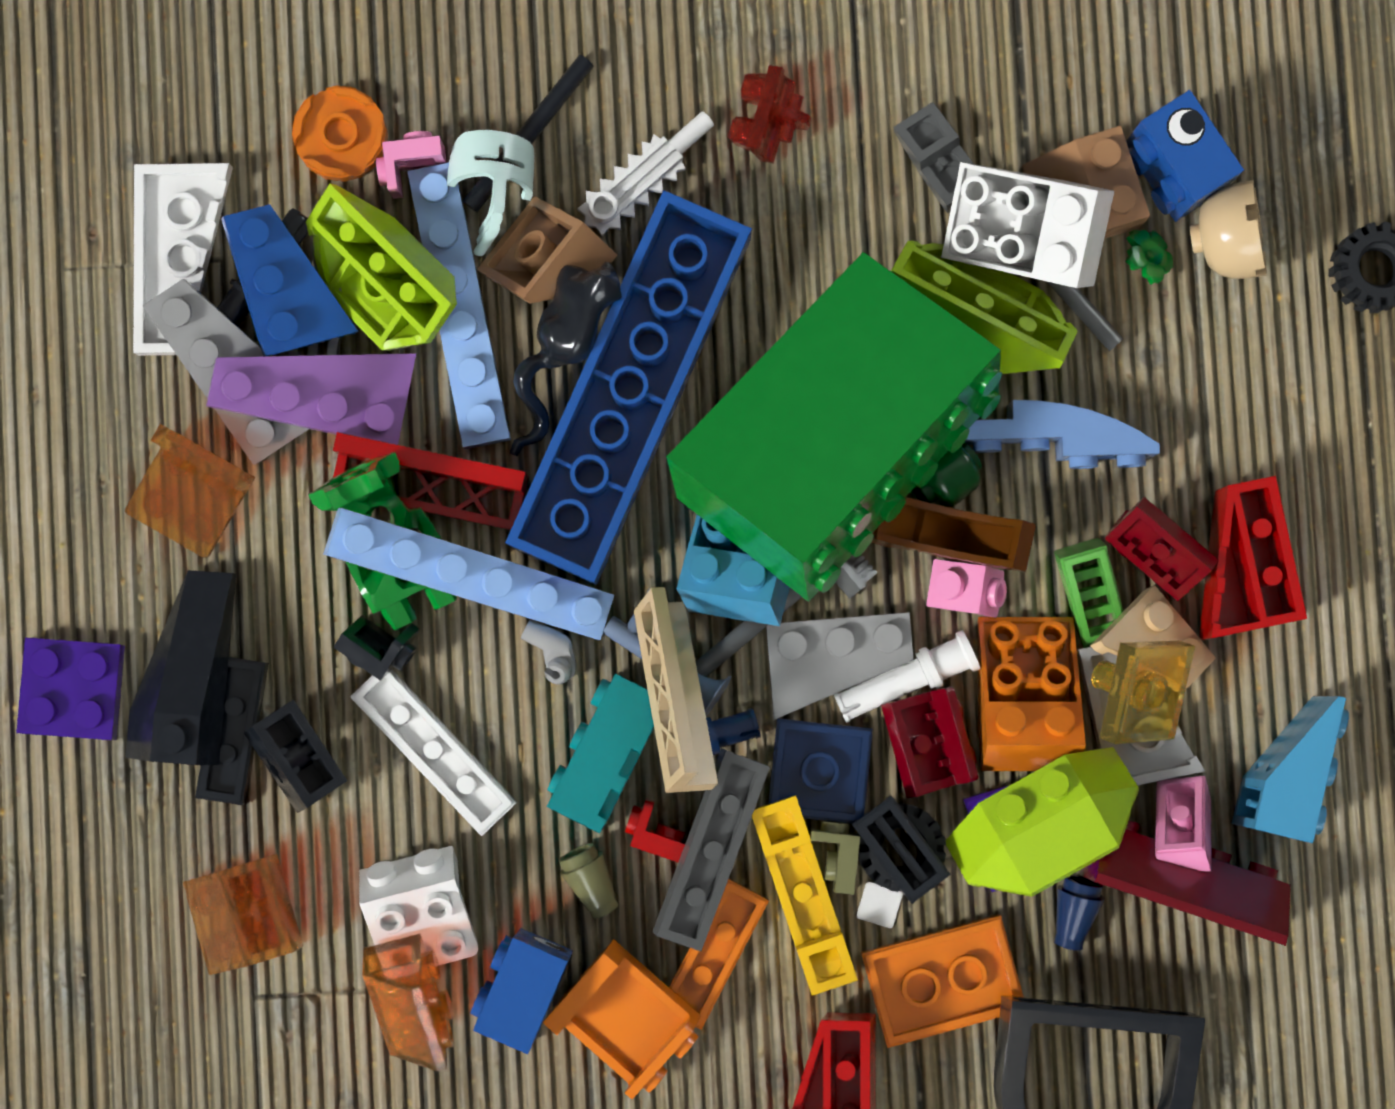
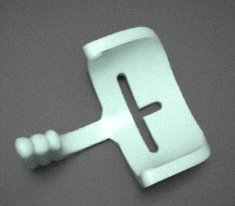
(486, 145)

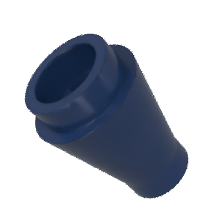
(1077, 909)

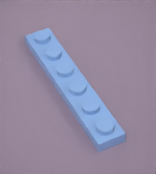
(466, 330)
(468, 573)

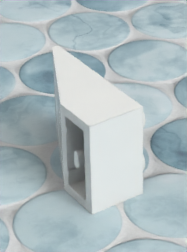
(1027, 225)

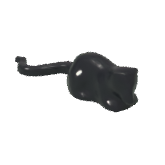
(565, 335)

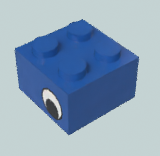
(1182, 156)
(522, 991)

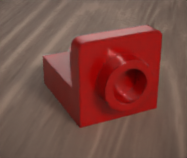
(663, 842)

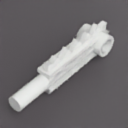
(645, 173)

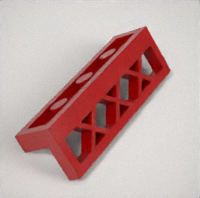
(445, 468)

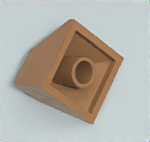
(539, 247)

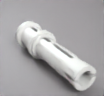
(928, 668)

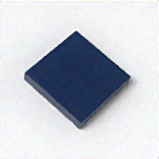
(821, 767)

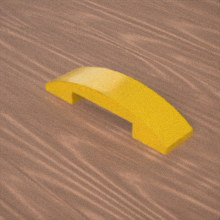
(803, 895)

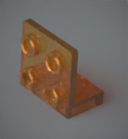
(188, 493)

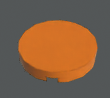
(339, 133)

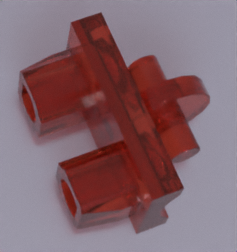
(775, 115)

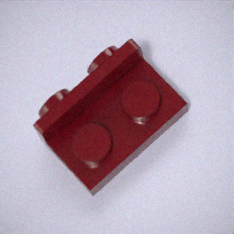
(1161, 549)

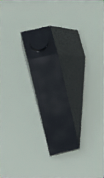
(184, 686)

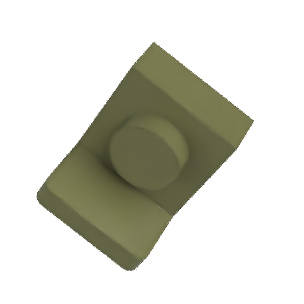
(842, 864)

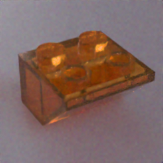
(243, 915)
(408, 1001)

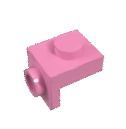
(414, 152)
(966, 588)

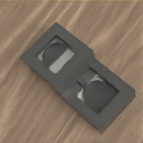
(933, 150)

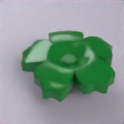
(1149, 254)

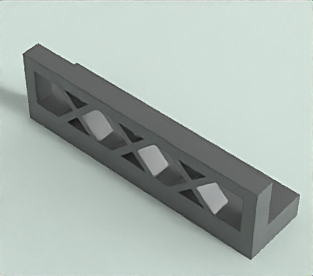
(711, 851)

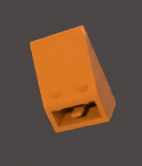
(1028, 692)

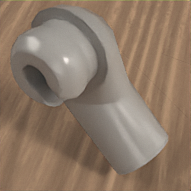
(556, 649)

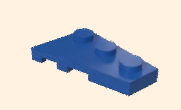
(280, 285)

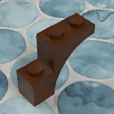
(959, 535)

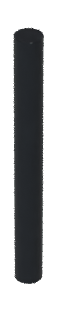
(536, 123)

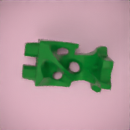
(363, 491)

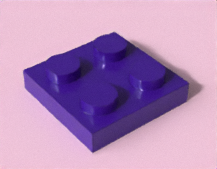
(70, 689)

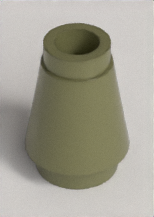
(589, 879)

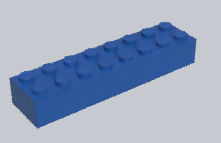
(629, 387)

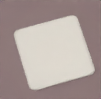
(879, 905)

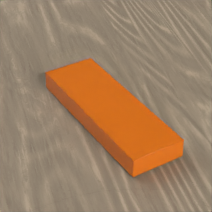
(707, 971)

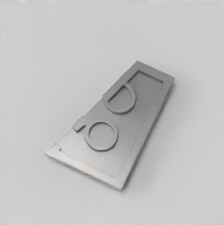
(831, 655)

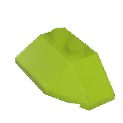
(384, 272)
(993, 304)
(1046, 824)

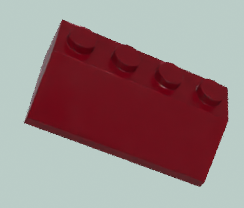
(1225, 895)

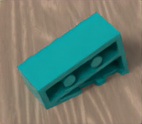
(603, 754)

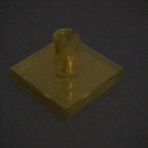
(1144, 690)

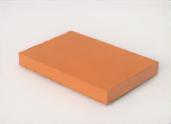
(941, 980)

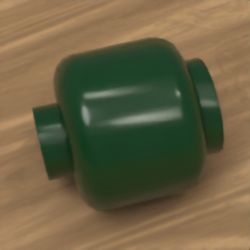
(953, 479)

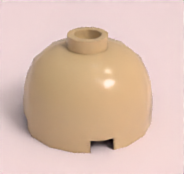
(1231, 232)

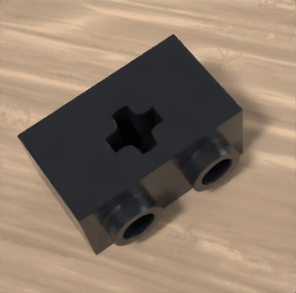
(295, 756)

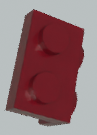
(930, 741)

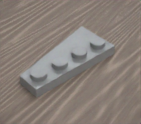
(200, 335)

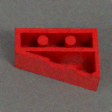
(1256, 568)
(841, 1064)

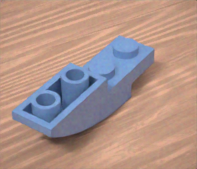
(1078, 435)

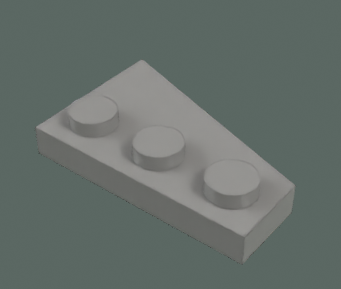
(1144, 760)

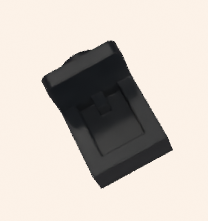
(375, 649)

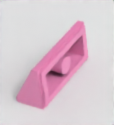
(1184, 822)

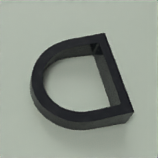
(1019, 1014)

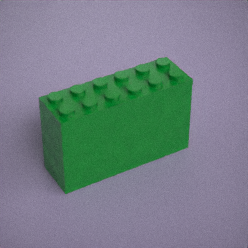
(837, 426)

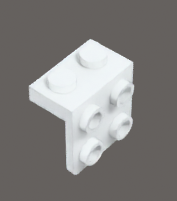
(419, 898)

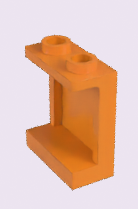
(626, 1018)

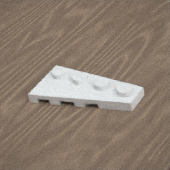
(173, 235)

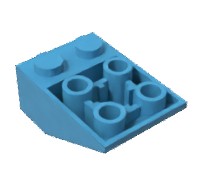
(727, 581)
(1289, 779)

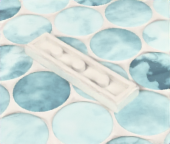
(434, 750)

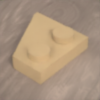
(1153, 619)

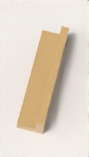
(674, 694)

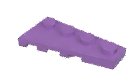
(318, 392)

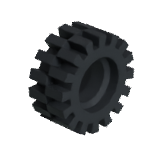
(1348, 273)
(927, 828)

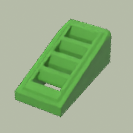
(1077, 554)

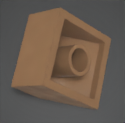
(1104, 163)

